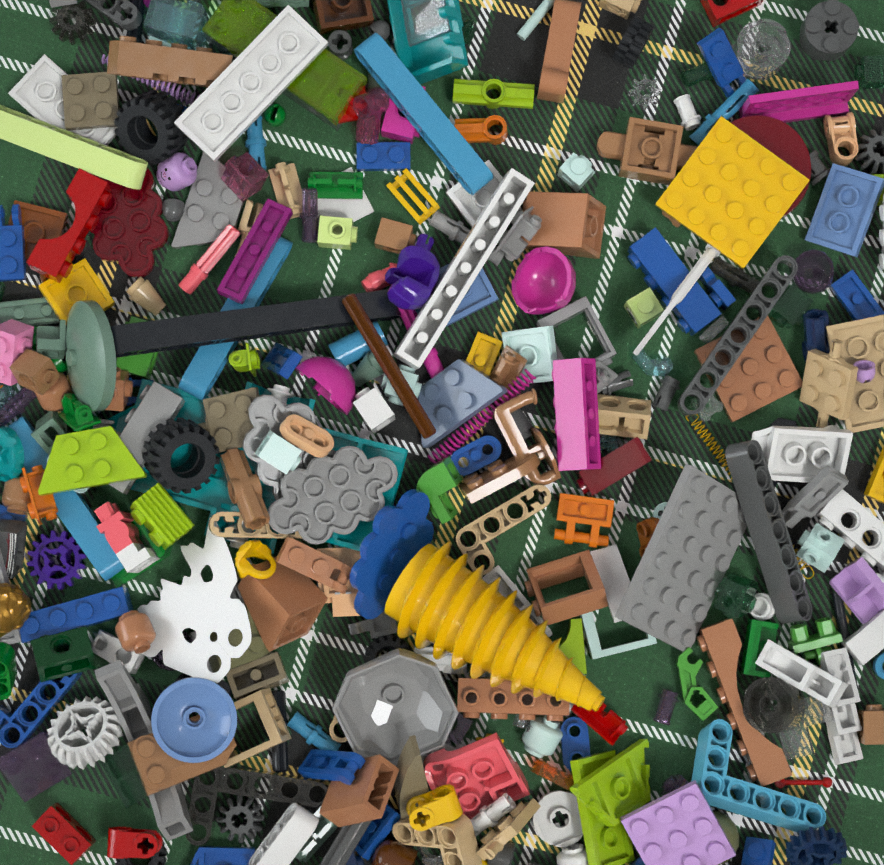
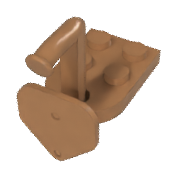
(524, 459)

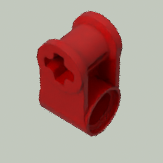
(128, 842)

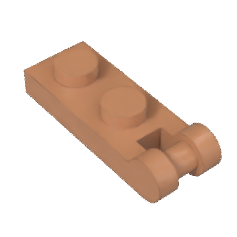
(313, 564)

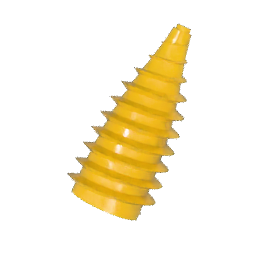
(482, 628)

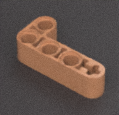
(559, 51)

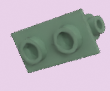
(318, 837)

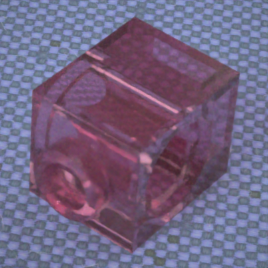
(244, 176)

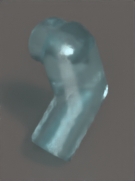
(653, 367)

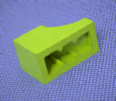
(574, 644)

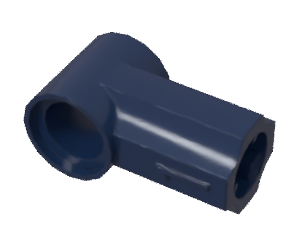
(815, 331)

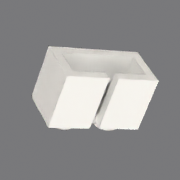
(373, 409)

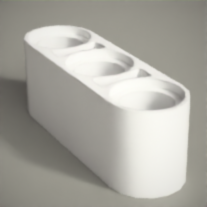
(286, 837)

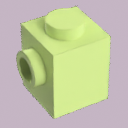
(336, 232)

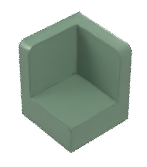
(51, 340)

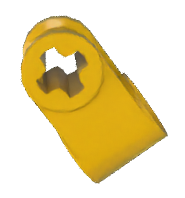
(436, 807)

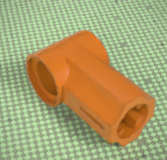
(476, 129)

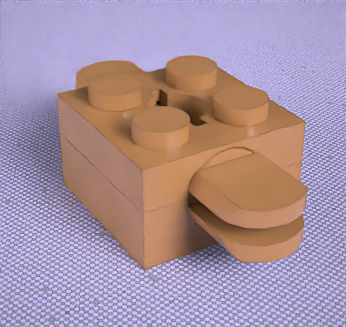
(647, 150)

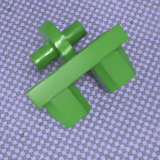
(802, 641)

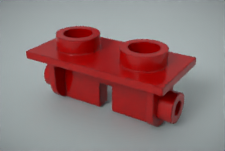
(607, 725)

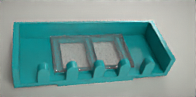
(428, 37)

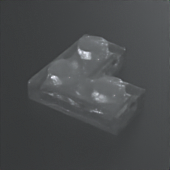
(797, 741)

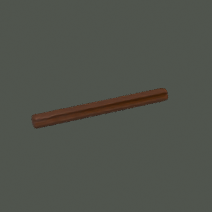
(389, 366)

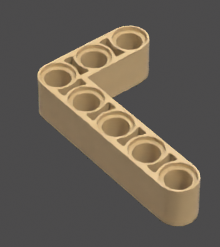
(454, 839)

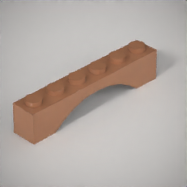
(723, 647)

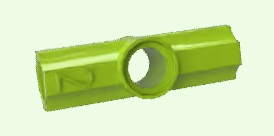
(512, 94)

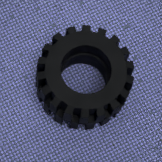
(135, 133)
(195, 469)

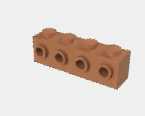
(479, 697)

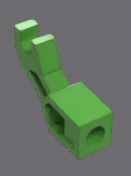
(688, 684)

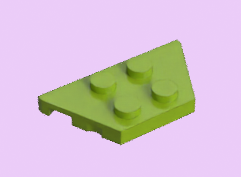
(88, 461)
(617, 785)

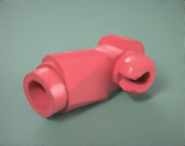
(376, 280)

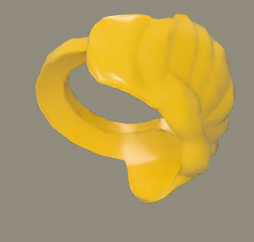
(254, 549)

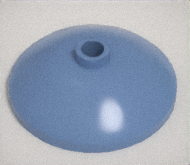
(190, 739)

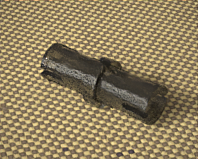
(733, 275)

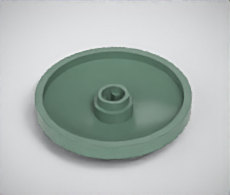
(90, 355)

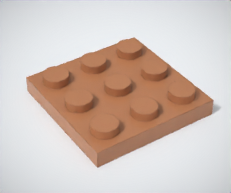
(758, 375)

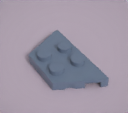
(456, 397)

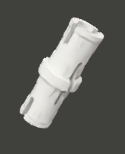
(492, 813)

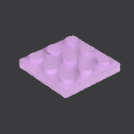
(678, 830)

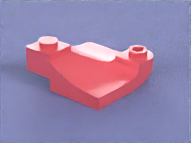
(478, 773)

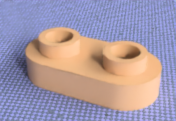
(306, 436)

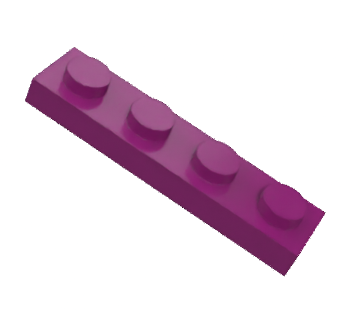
(255, 251)

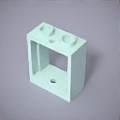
(594, 644)

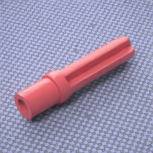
(200, 270)

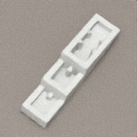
(846, 723)

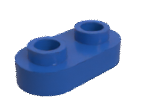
(475, 455)
(574, 744)

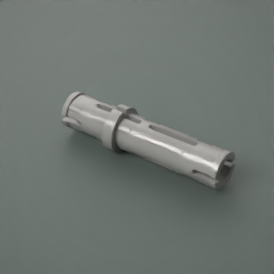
(458, 232)

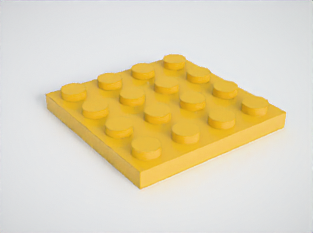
(732, 192)

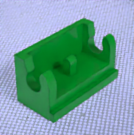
(755, 639)

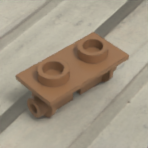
(507, 368)

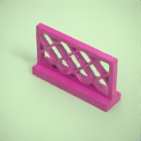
(802, 102)

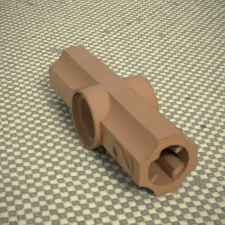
(244, 489)

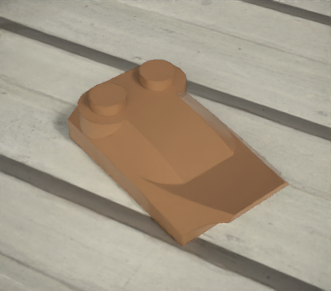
(162, 771)

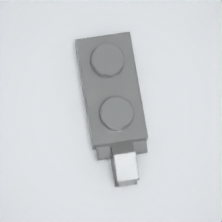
(814, 495)

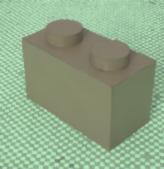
(257, 675)

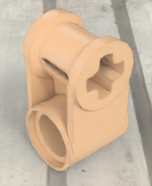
(841, 132)

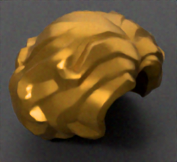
(14, 608)

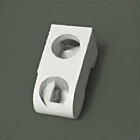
(110, 649)

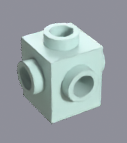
(410, 377)
(819, 547)

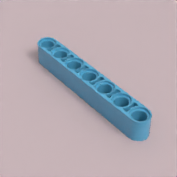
(423, 113)
(211, 359)
(72, 509)

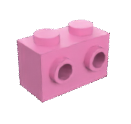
(14, 340)

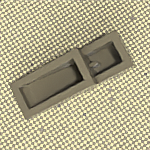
(411, 776)

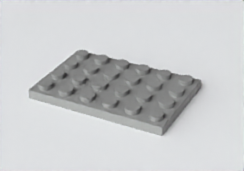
(684, 560)

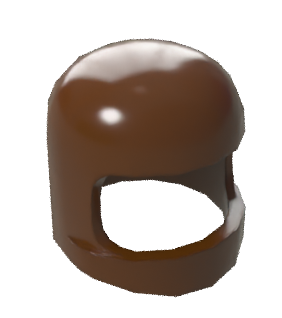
(394, 853)

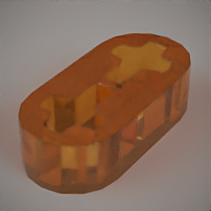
(552, 773)

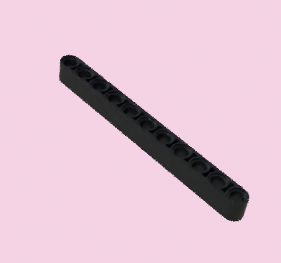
(246, 324)

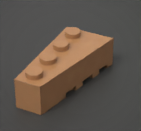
(165, 63)

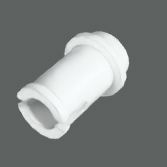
(687, 112)

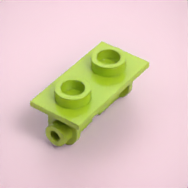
(245, 360)

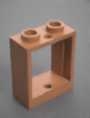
(562, 571)

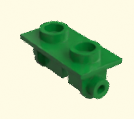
(337, 184)
(76, 414)

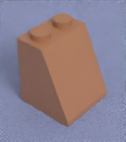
(568, 223)
(282, 604)

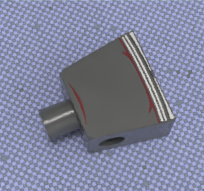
(13, 545)

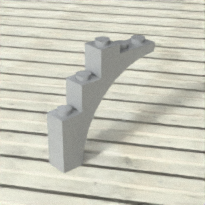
(135, 718)

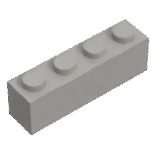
(155, 408)

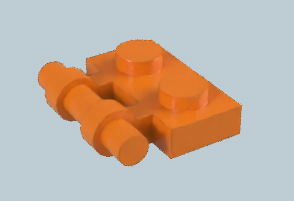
(585, 511)

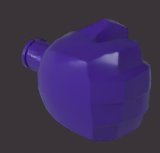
(415, 275)

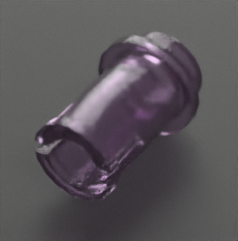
(666, 706)

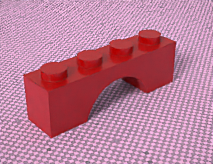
(55, 256)

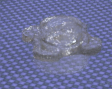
(706, 413)

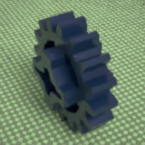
(816, 847)

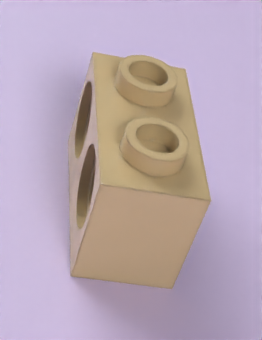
(624, 416)

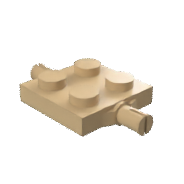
(828, 383)
(507, 829)

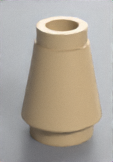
(146, 296)

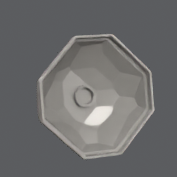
(394, 700)

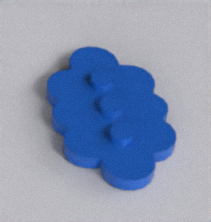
(388, 549)

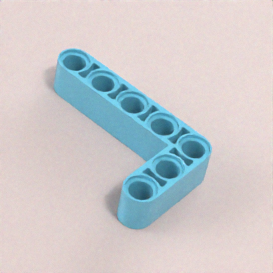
(746, 792)

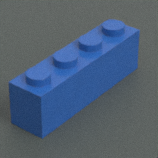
(665, 274)
(77, 614)

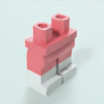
(124, 538)

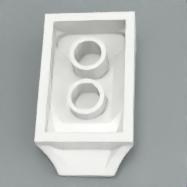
(802, 452)

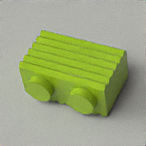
(161, 516)

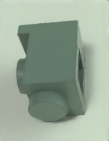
(48, 428)

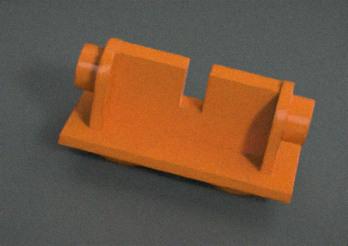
(40, 505)

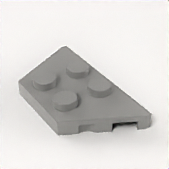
(208, 207)

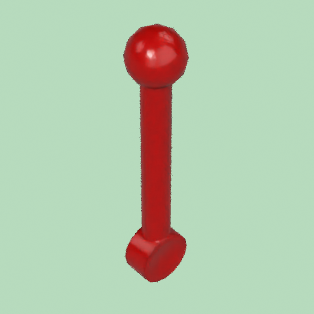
(826, 782)

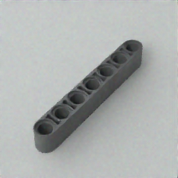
(743, 324)
(768, 531)

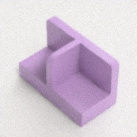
(860, 589)

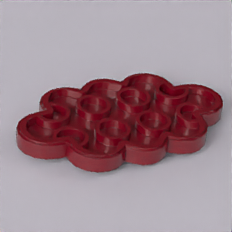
(131, 227)

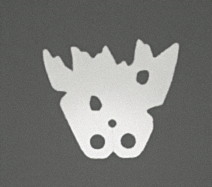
(203, 608)

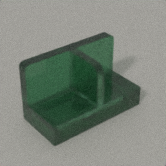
(124, 776)

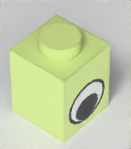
(643, 308)

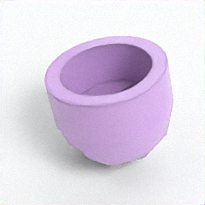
(866, 370)

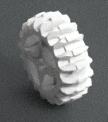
(69, 741)

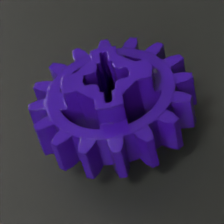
(49, 569)

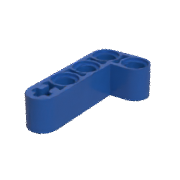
(40, 702)

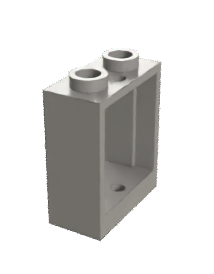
(571, 311)

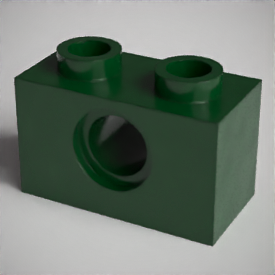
(53, 664)

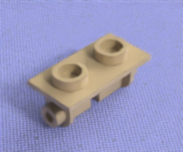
(287, 187)

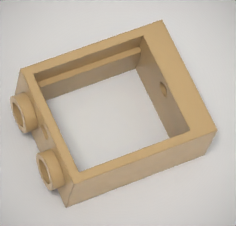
(271, 720)

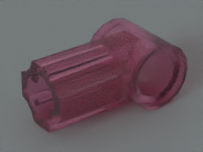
(369, 111)

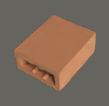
(365, 796)

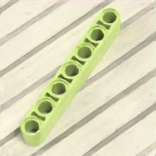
(72, 148)

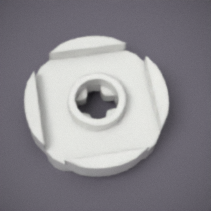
(552, 832)

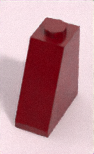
(614, 467)

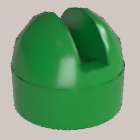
(279, 118)

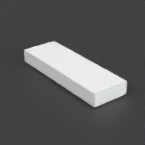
(613, 576)

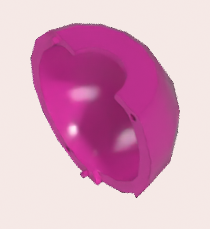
(544, 281)
(332, 381)

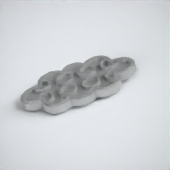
(267, 414)
(332, 494)

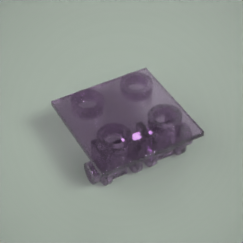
(33, 767)

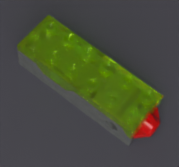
(322, 88)

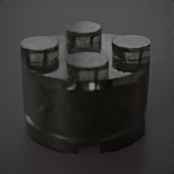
(757, 705)

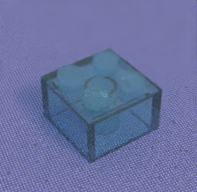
(177, 22)

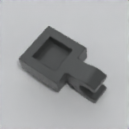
(377, 627)

